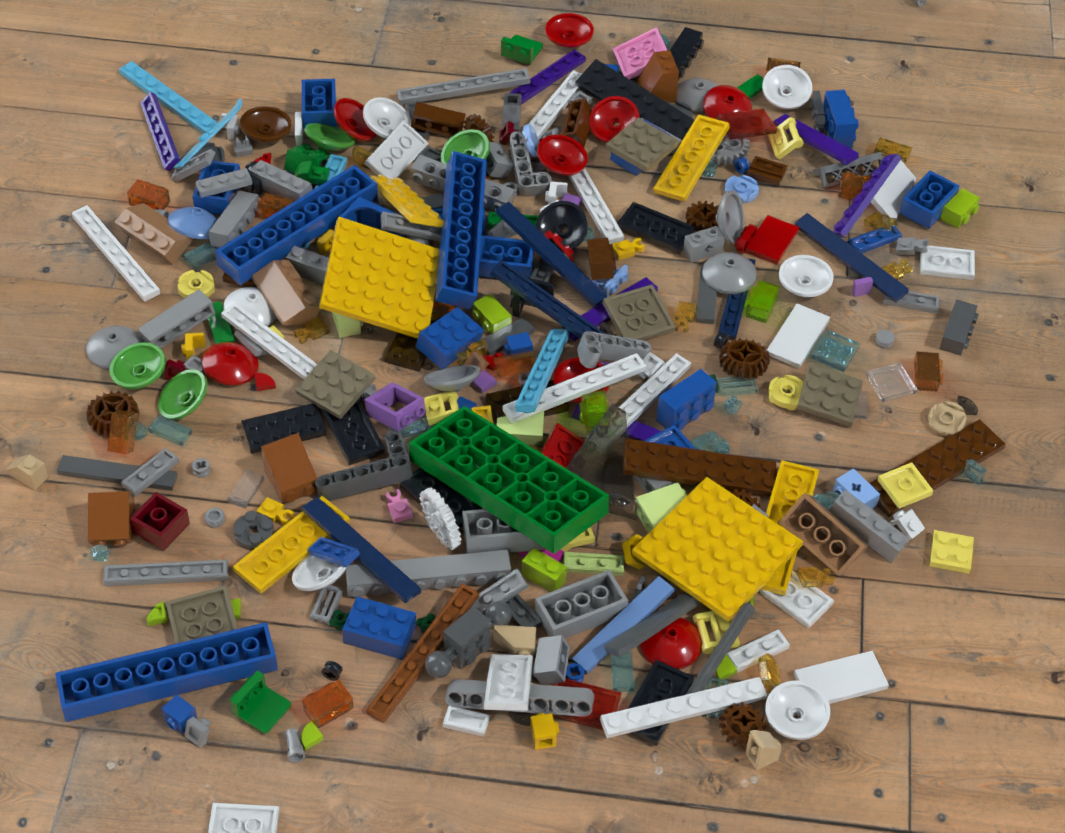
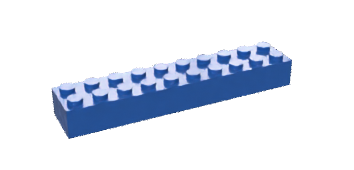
(294, 224)
(461, 231)
(165, 671)

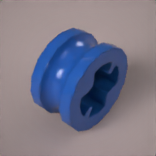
(741, 165)
(577, 668)

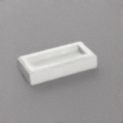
(298, 128)
(466, 721)

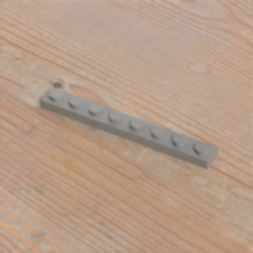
(463, 86)

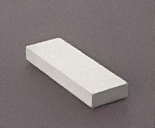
(748, 654)

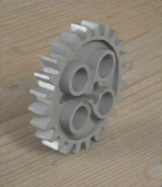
(730, 150)

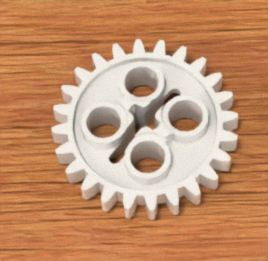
(440, 518)

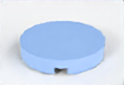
(532, 139)
(745, 187)

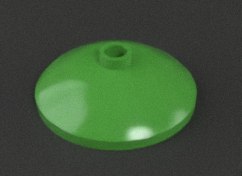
(329, 137)
(467, 142)
(137, 365)
(182, 394)

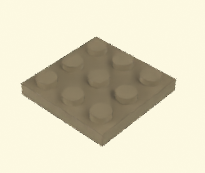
(642, 144)
(639, 314)
(335, 384)
(829, 394)
(201, 614)

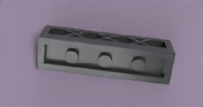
(840, 166)

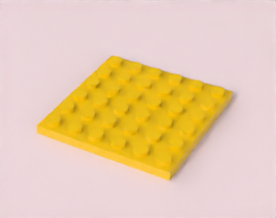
(380, 278)
(717, 548)

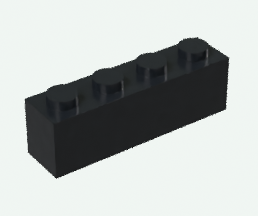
(686, 49)

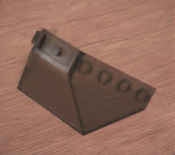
(601, 462)

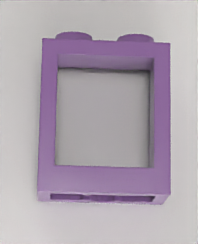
(378, 405)

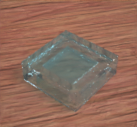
(974, 472)

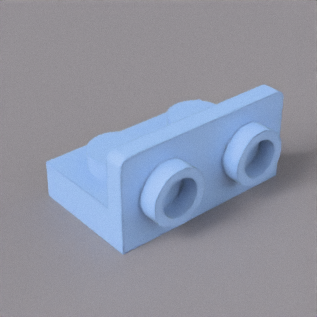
(611, 285)

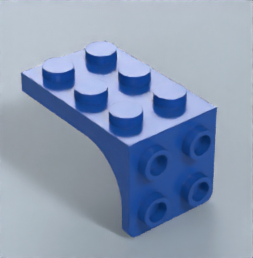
(367, 213)

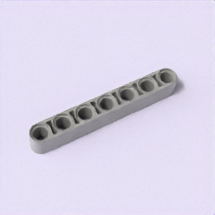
(463, 695)

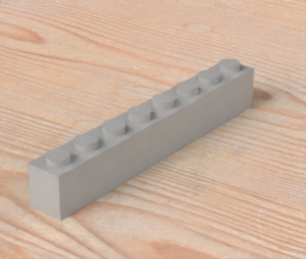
(435, 572)

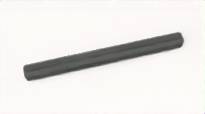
(722, 648)

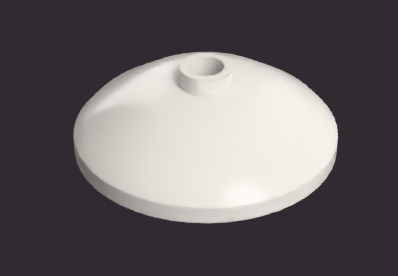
(790, 80)
(384, 116)
(806, 275)
(253, 302)
(316, 574)
(800, 700)

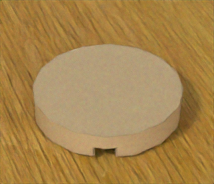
(947, 418)

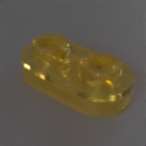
(769, 672)

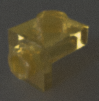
(361, 155)

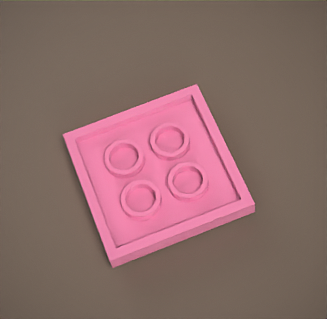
(637, 52)

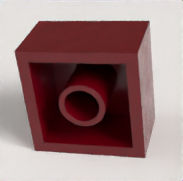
(159, 521)

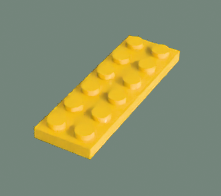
(691, 158)
(407, 201)
(282, 551)

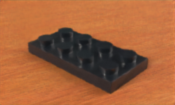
(655, 227)
(279, 425)
(355, 434)
(423, 480)
(660, 684)

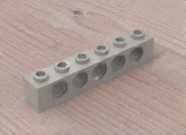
(433, 174)

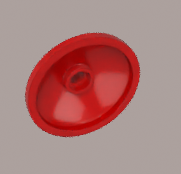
(569, 30)
(718, 101)
(609, 112)
(351, 120)
(562, 155)
(229, 363)
(573, 368)
(674, 650)

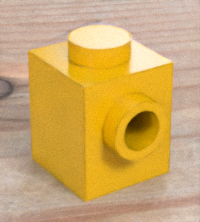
(544, 731)

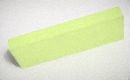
(593, 563)

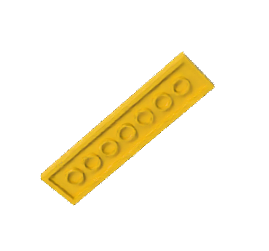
(789, 486)

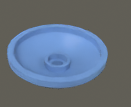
(192, 222)

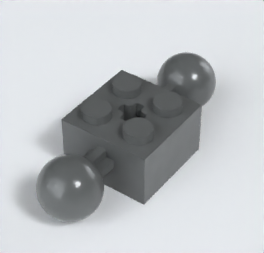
(467, 638)

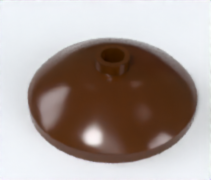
(265, 124)

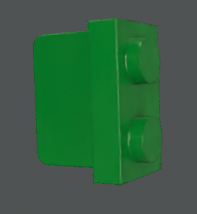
(520, 48)
(304, 153)
(259, 704)

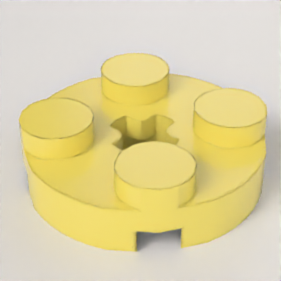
(202, 278)
(783, 399)

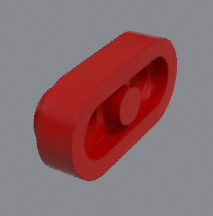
(747, 234)

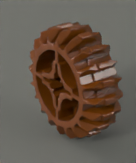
(744, 359)
(101, 409)

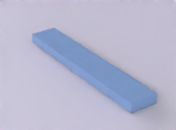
(634, 613)

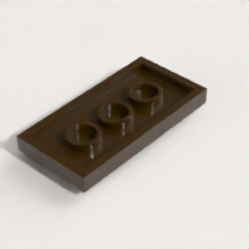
(403, 350)
(500, 398)

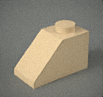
(28, 471)
(516, 639)
(762, 749)

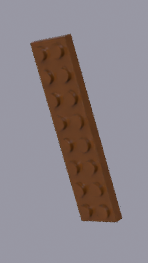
(947, 459)
(694, 465)

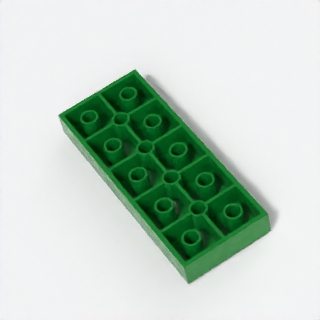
(509, 479)

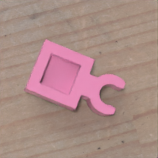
(398, 508)

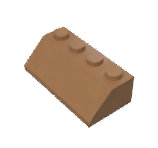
(153, 231)
(286, 293)
(823, 534)

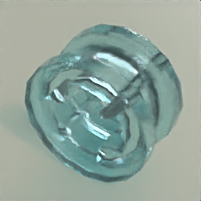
(710, 169)
(732, 404)

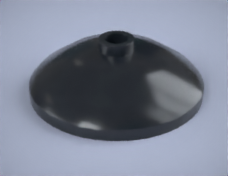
(564, 215)

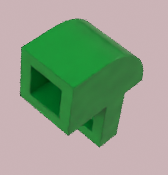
(311, 173)

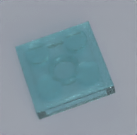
(835, 350)

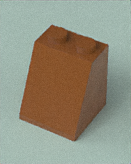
(660, 76)
(289, 468)
(110, 518)

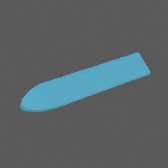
(204, 138)

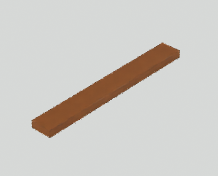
(414, 663)

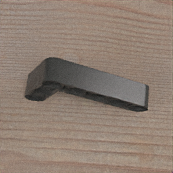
(369, 475)

